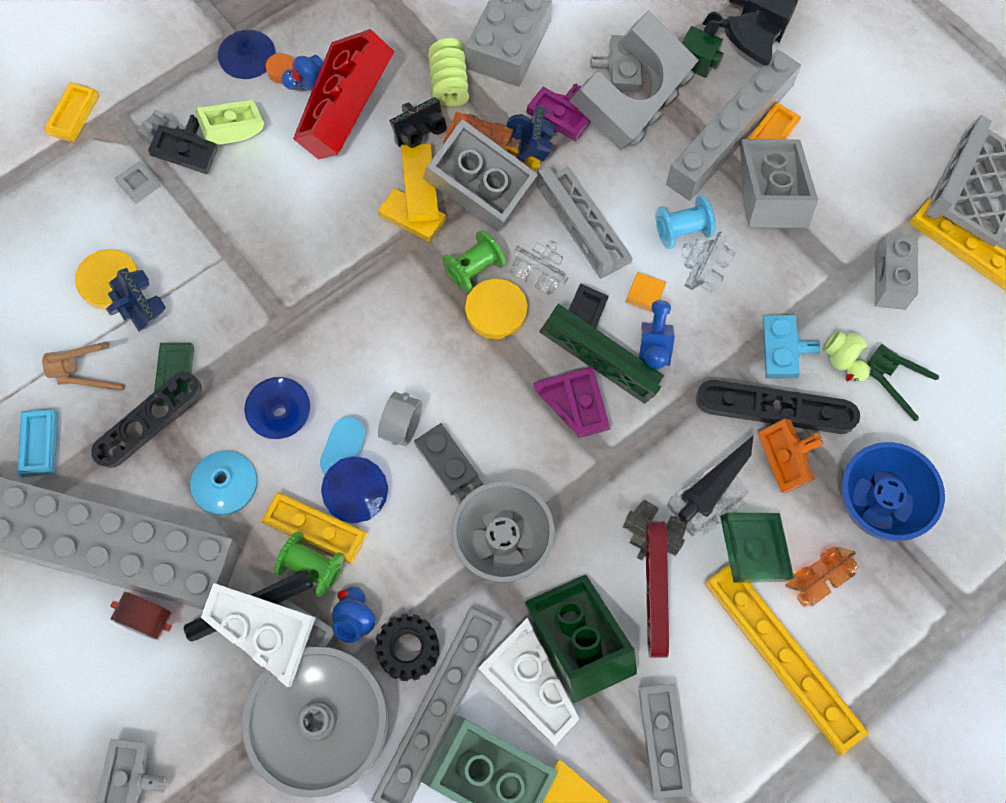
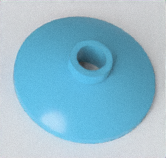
(230, 495)

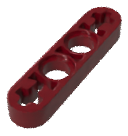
(657, 589)

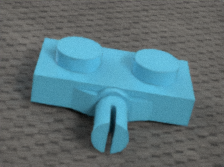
(784, 346)

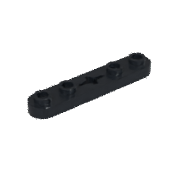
(808, 411)

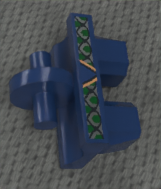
(532, 134)
(130, 301)

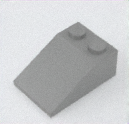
(776, 184)

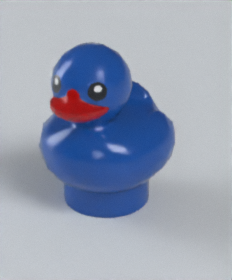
(303, 73)
(352, 616)

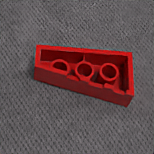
(341, 92)

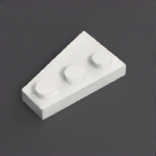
(263, 629)
(529, 683)

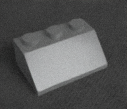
(479, 175)

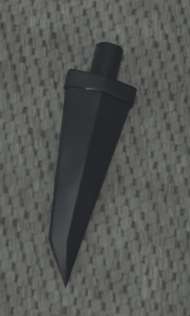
(707, 491)

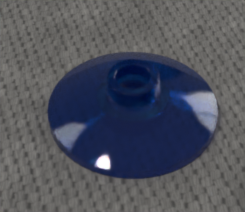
(247, 62)
(275, 394)

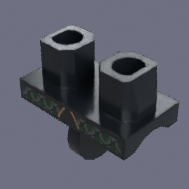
(417, 121)

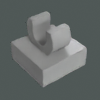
(149, 127)

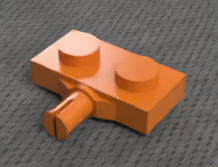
(788, 454)

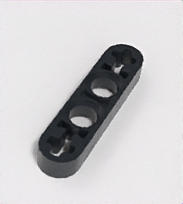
(143, 415)

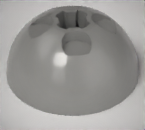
(513, 517)

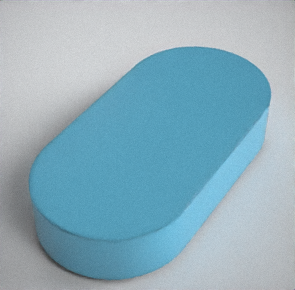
(343, 442)

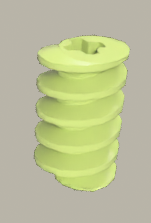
(448, 72)

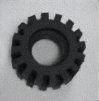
(402, 626)

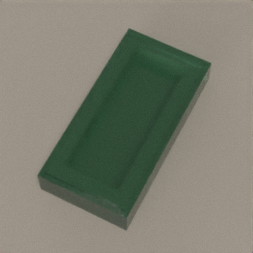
(172, 360)

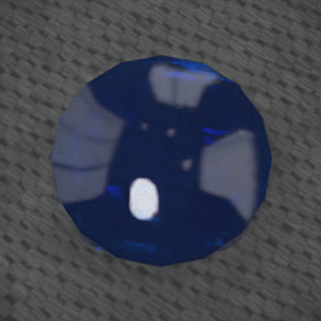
(354, 489)

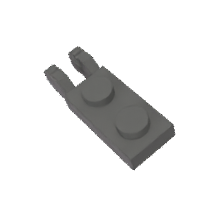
(447, 461)

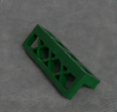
(602, 354)

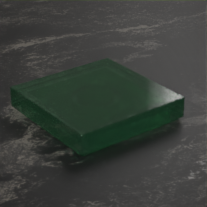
(756, 547)

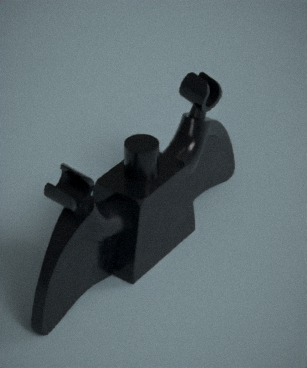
(756, 27)

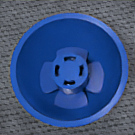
(903, 481)

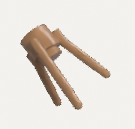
(63, 363)

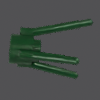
(887, 361)

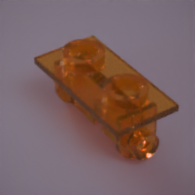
(811, 580)

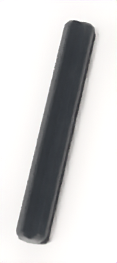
(274, 593)

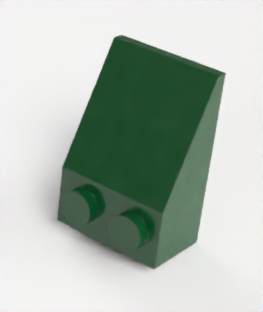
(582, 638)

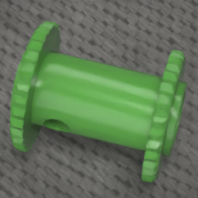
(474, 261)
(301, 558)

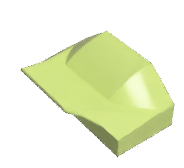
(230, 121)

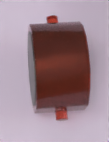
(141, 616)

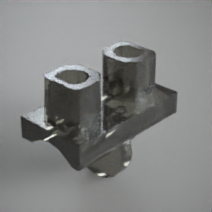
(636, 524)

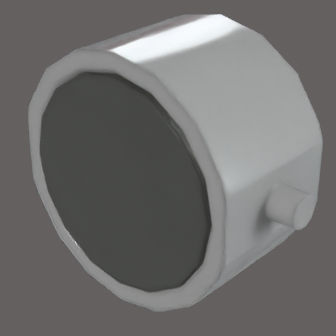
(400, 418)

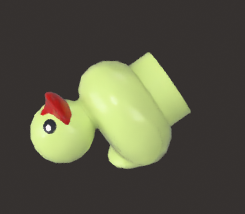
(843, 354)

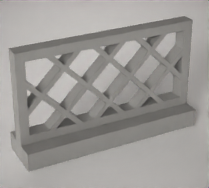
(963, 170)

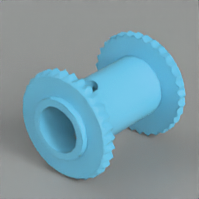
(685, 222)

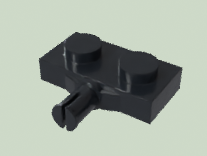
(183, 147)

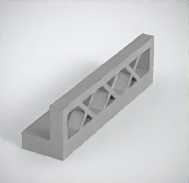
(578, 225)

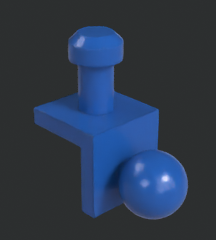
(657, 337)

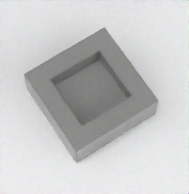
(137, 182)

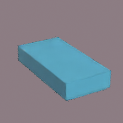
(37, 443)

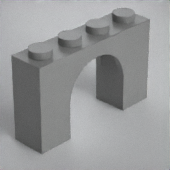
(667, 66)

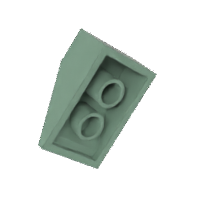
(485, 769)

